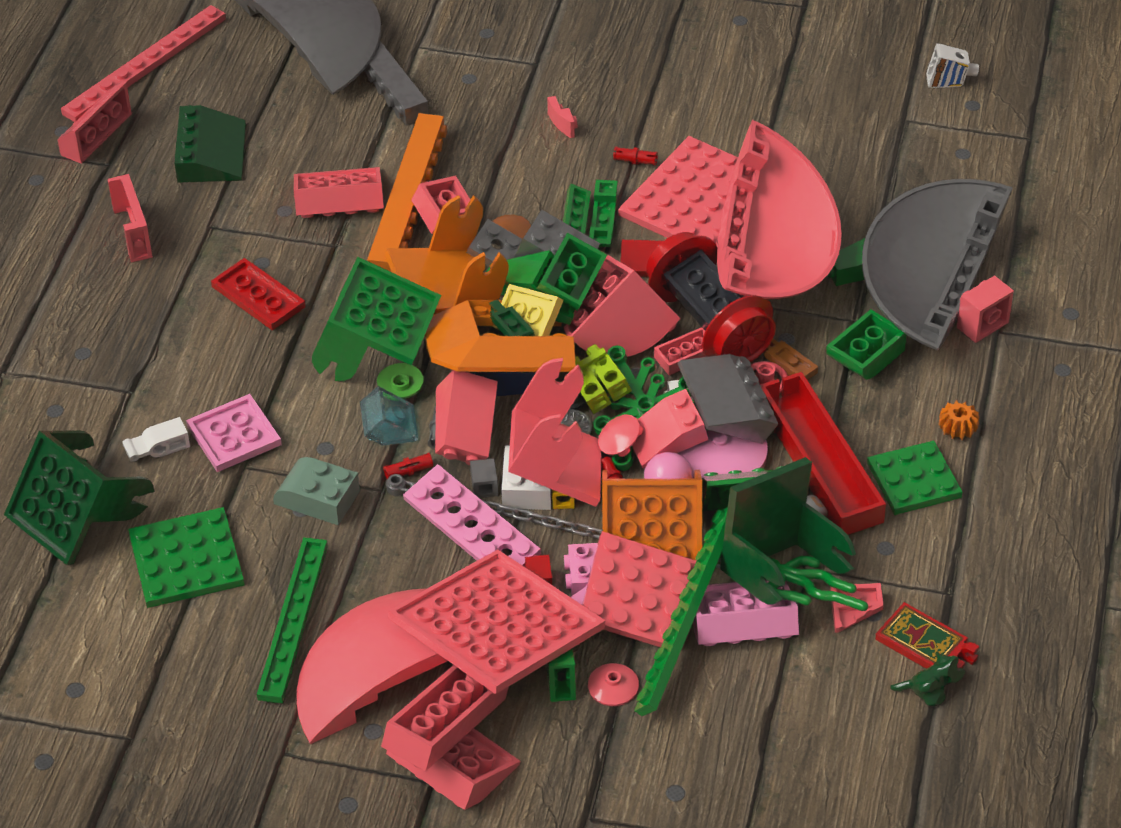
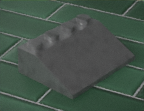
(729, 396)

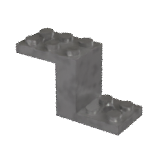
(543, 235)

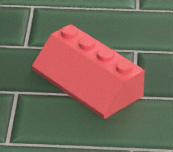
(96, 124)

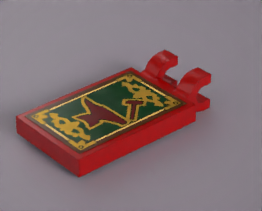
(922, 636)

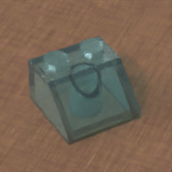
(388, 418)

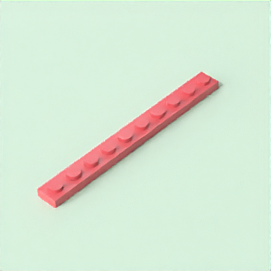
(147, 60)

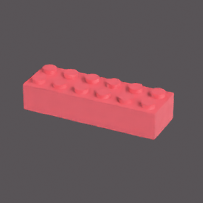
(439, 718)

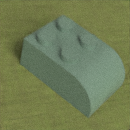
(318, 490)

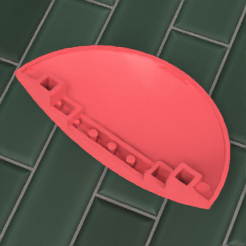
(777, 221)
(356, 662)

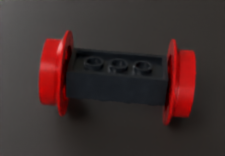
(687, 272)

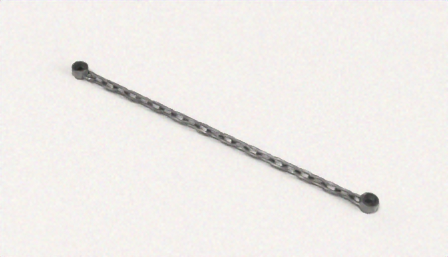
(397, 486)

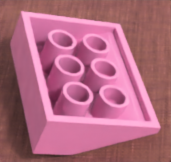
(735, 615)

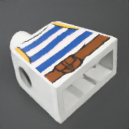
(949, 67)

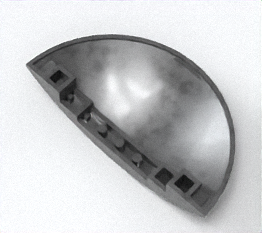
(329, 34)
(929, 253)

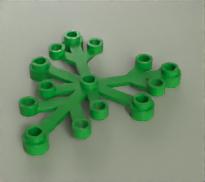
(636, 406)

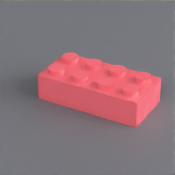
(681, 348)

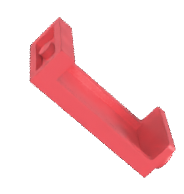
(136, 233)

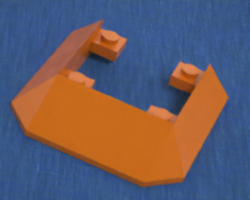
(457, 345)

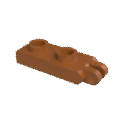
(790, 359)

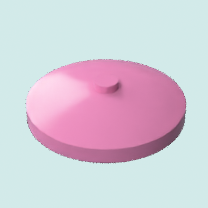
(725, 453)

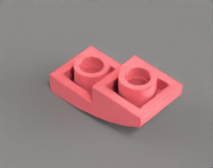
(561, 117)

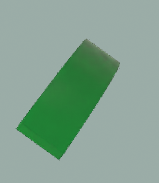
(604, 212)

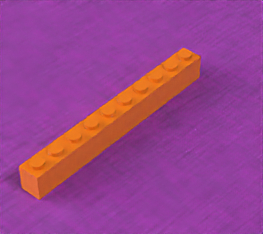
(415, 168)

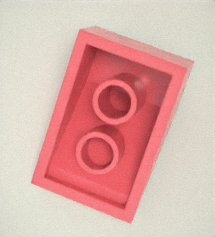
(669, 427)

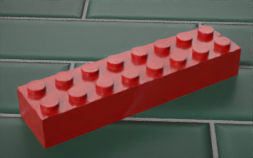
(835, 471)

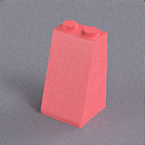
(464, 416)

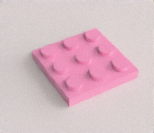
(233, 432)

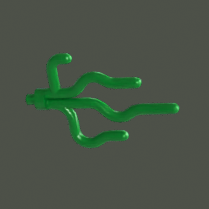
(802, 578)

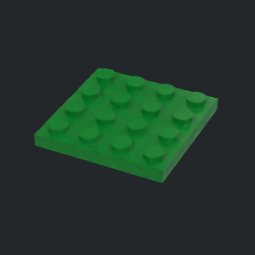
(185, 557)

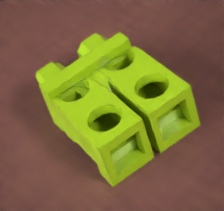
(600, 368)

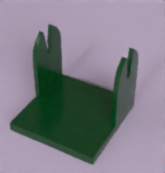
(65, 494)
(770, 517)

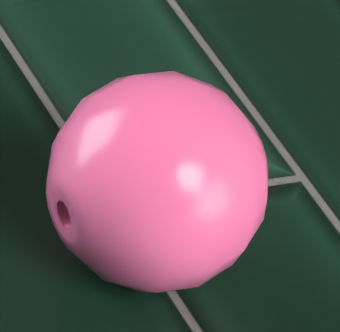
(668, 466)

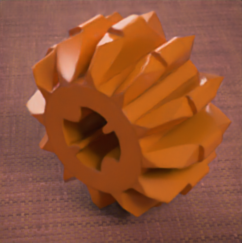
(959, 420)

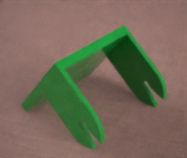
(374, 312)

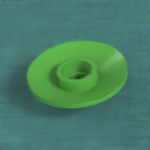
(401, 380)

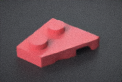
(847, 616)

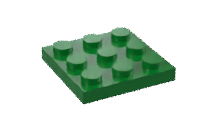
(914, 477)

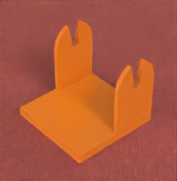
(446, 265)
(655, 512)

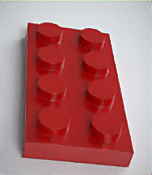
(258, 294)

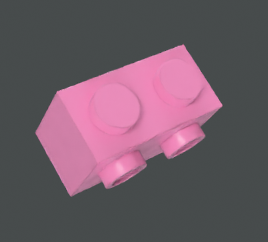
(579, 563)

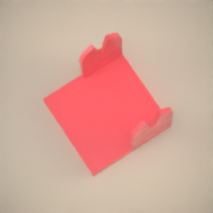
(549, 450)

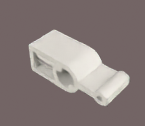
(158, 440)

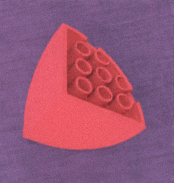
(621, 312)

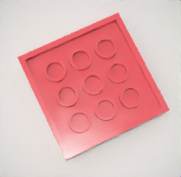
(635, 587)

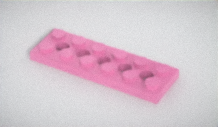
(471, 509)

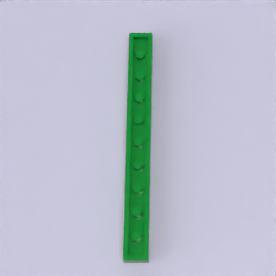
(575, 216)
(683, 617)

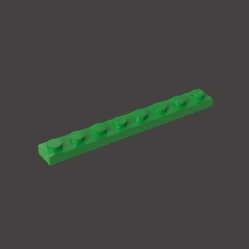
(292, 621)

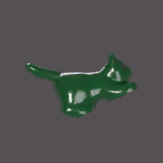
(931, 681)

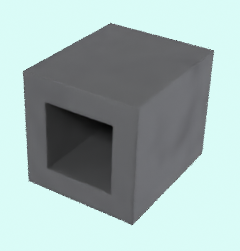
(484, 478)

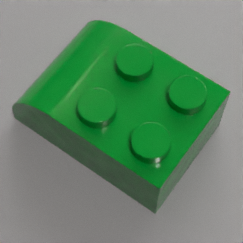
(572, 271)
(868, 345)

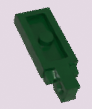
(509, 320)

